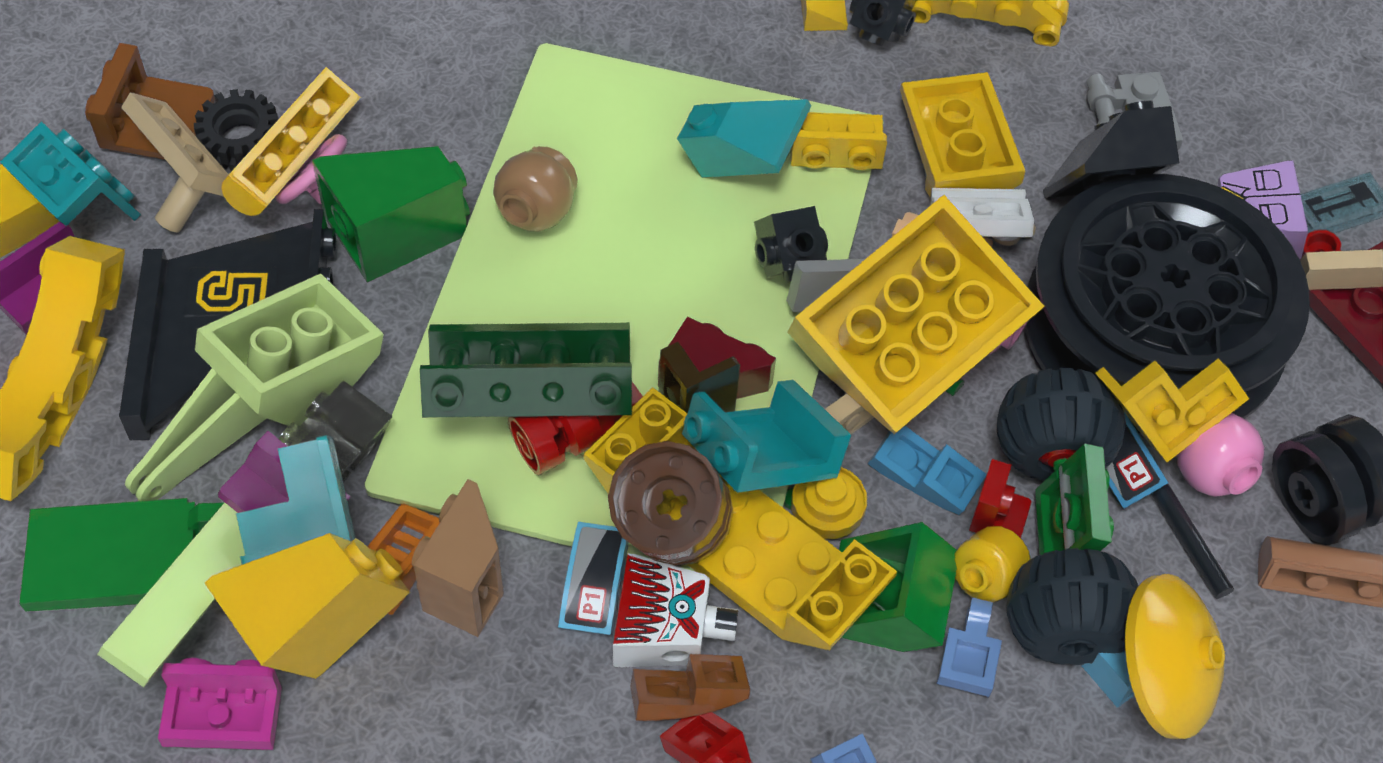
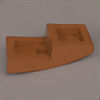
(704, 687)

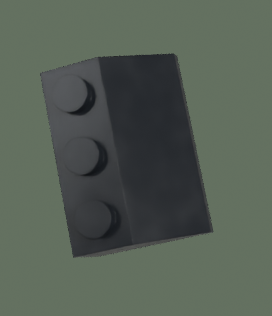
(1129, 144)

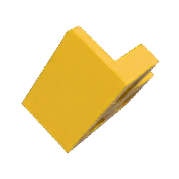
(1175, 416)

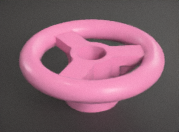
(305, 177)

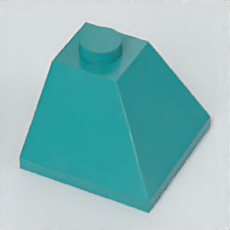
(742, 136)

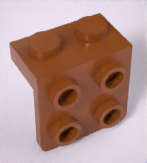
(127, 74)

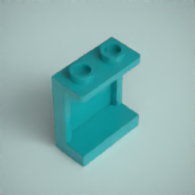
(769, 445)

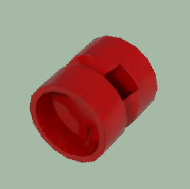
(547, 439)

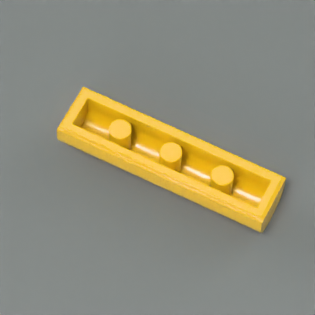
(288, 144)

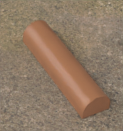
(1321, 571)

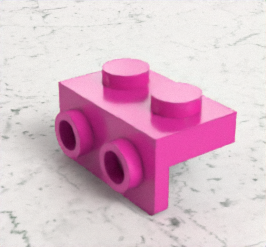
(219, 705)

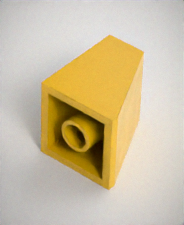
(309, 601)

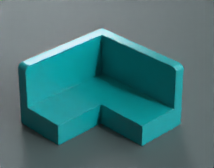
(314, 506)

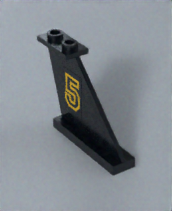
(197, 290)

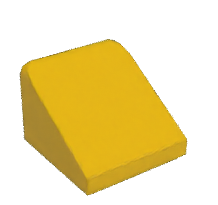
(824, 15)

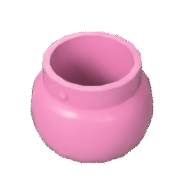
(1224, 458)

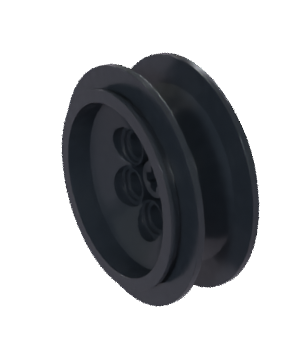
(1188, 262)

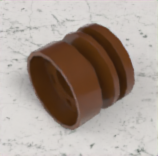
(643, 493)

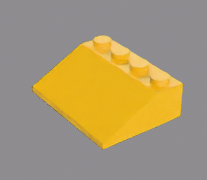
(914, 316)

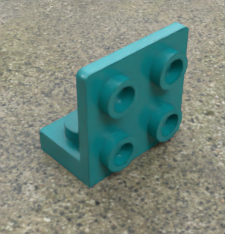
(64, 174)

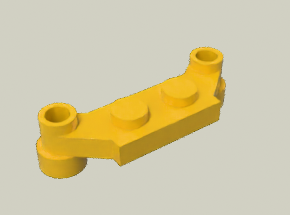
(1040, 17)

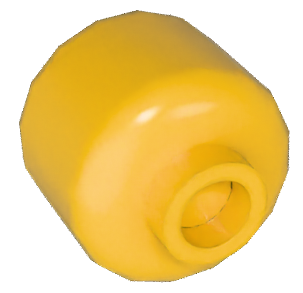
(990, 562)

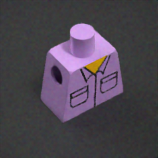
(1276, 194)

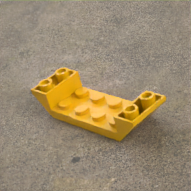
(769, 558)

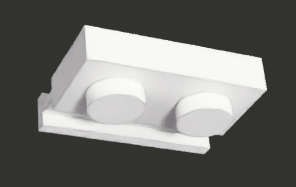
(992, 212)

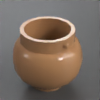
(535, 188)

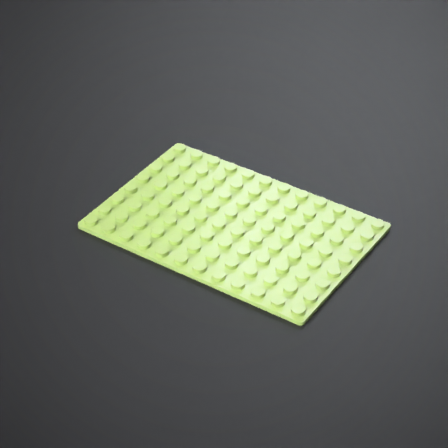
(634, 248)

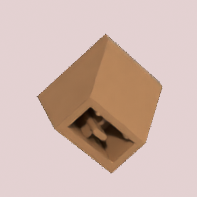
(460, 564)

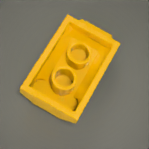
(962, 133)

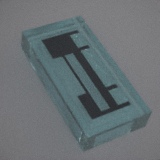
(1343, 204)

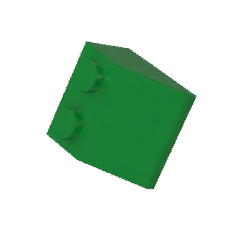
(917, 601)

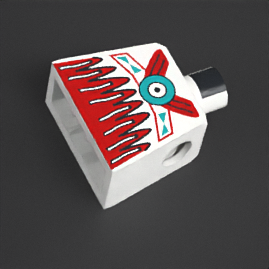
(665, 615)

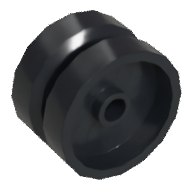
(1332, 479)

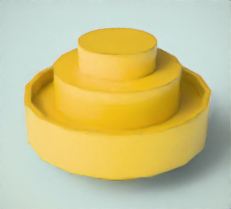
(831, 505)

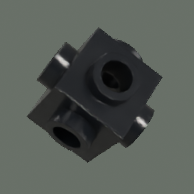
(894, 23)
(788, 239)

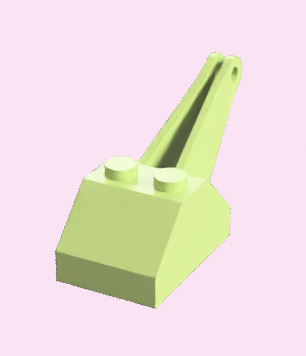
(264, 366)

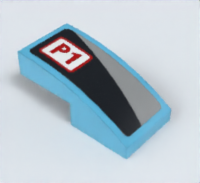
(593, 579)

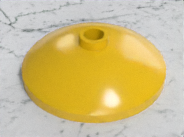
(1173, 656)

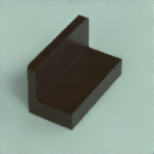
(681, 379)

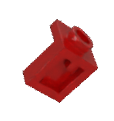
(999, 503)
(705, 740)

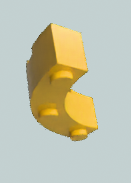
(57, 356)

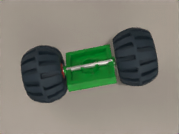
(1071, 595)

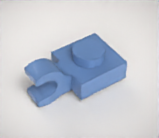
(969, 655)

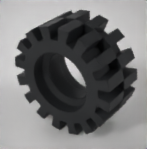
(231, 113)

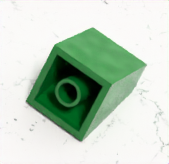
(392, 205)

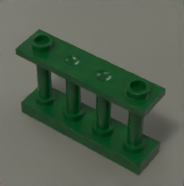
(527, 370)

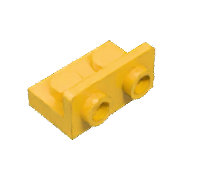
(840, 141)

